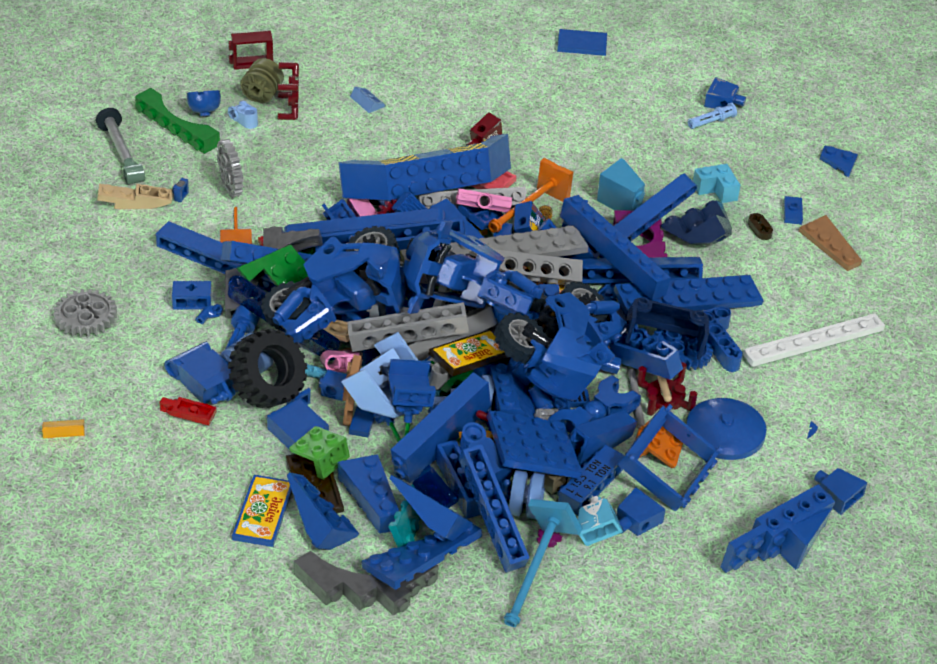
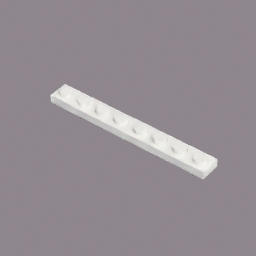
(813, 340)

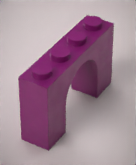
(653, 234)

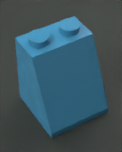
(620, 187)

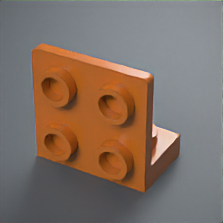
(663, 446)

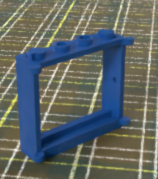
(686, 435)

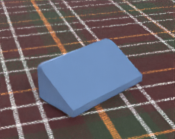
(366, 99)

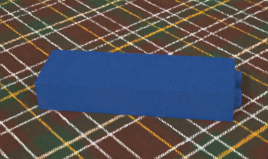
(440, 426)

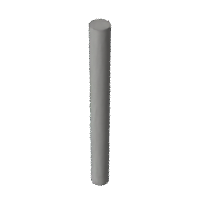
(634, 386)

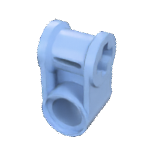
(244, 114)

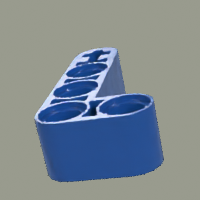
(723, 345)

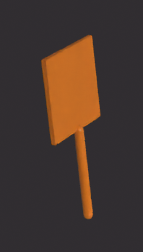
(236, 234)

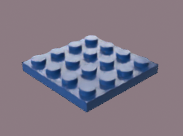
(533, 444)

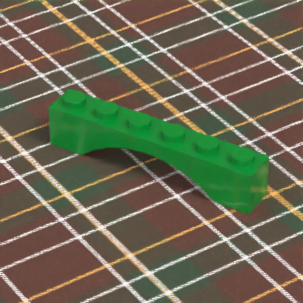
(199, 136)

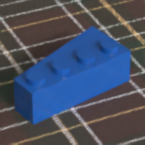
(649, 352)
(370, 488)

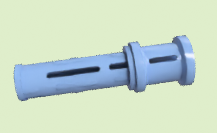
(719, 114)

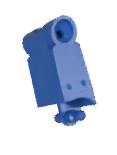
(202, 373)
(475, 434)

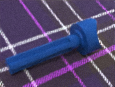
(243, 322)

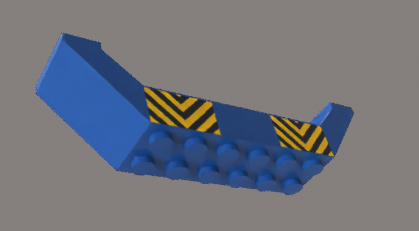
(426, 171)

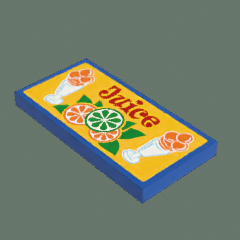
(262, 511)

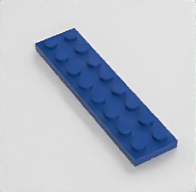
(699, 293)

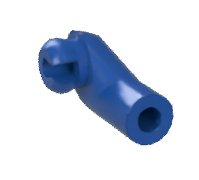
(209, 312)

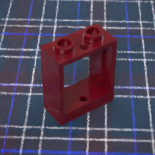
(249, 38)

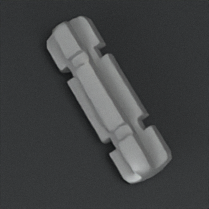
(545, 413)

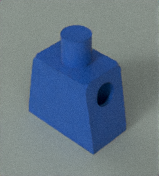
(843, 488)
(639, 513)

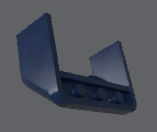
(668, 318)

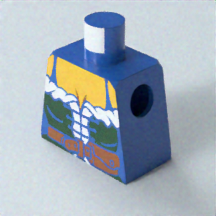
(527, 217)

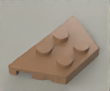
(352, 368)

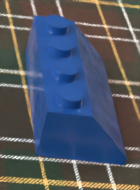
(510, 393)

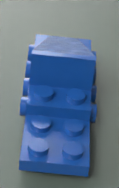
(783, 530)

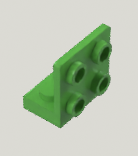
(323, 448)

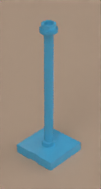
(551, 518)

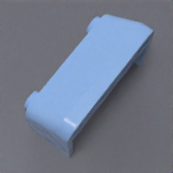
(365, 389)

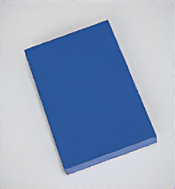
(582, 42)

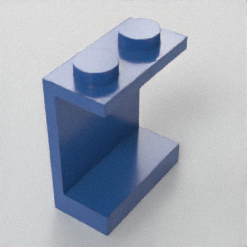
(410, 383)

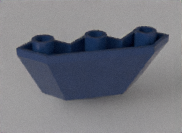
(701, 226)

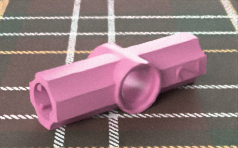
(472, 199)

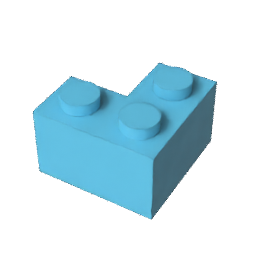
(717, 180)

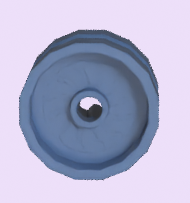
(523, 493)

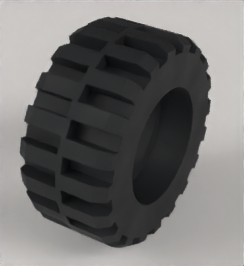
(287, 359)

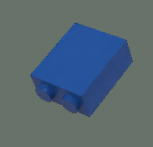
(293, 422)

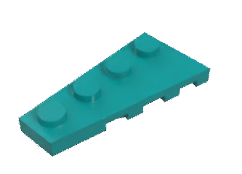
(405, 524)

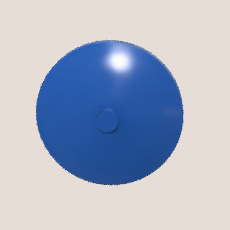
(729, 424)

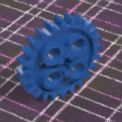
(687, 348)

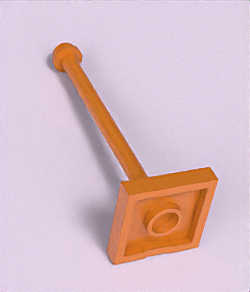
(551, 180)

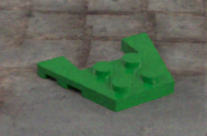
(280, 266)

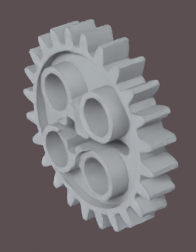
(230, 168)
(85, 312)

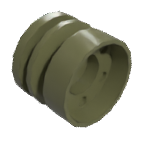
(262, 80)

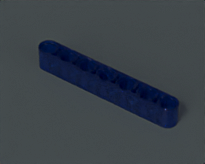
(247, 289)

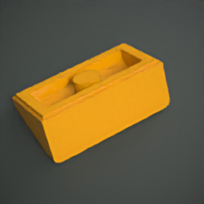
(63, 428)

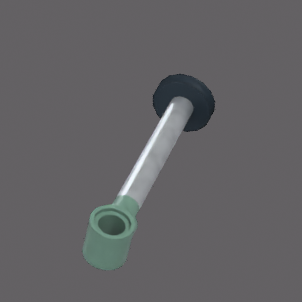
(109, 120)

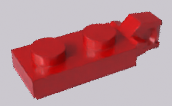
(188, 410)

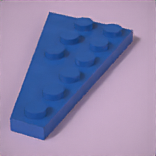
(415, 557)

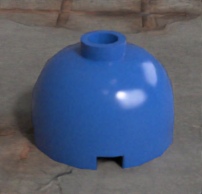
(204, 101)

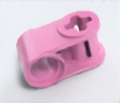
(341, 359)

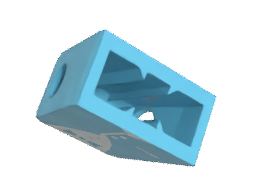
(598, 521)

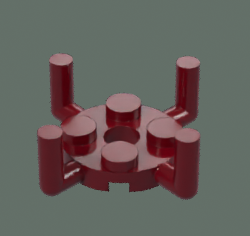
(284, 91)
(677, 392)

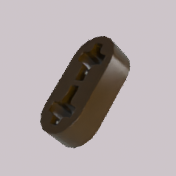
(763, 229)

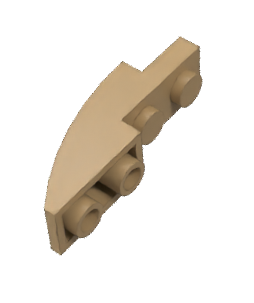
(139, 198)

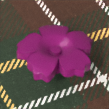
(556, 537)

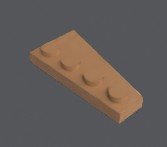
(830, 240)

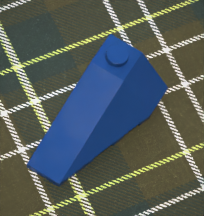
(436, 516)
(319, 519)

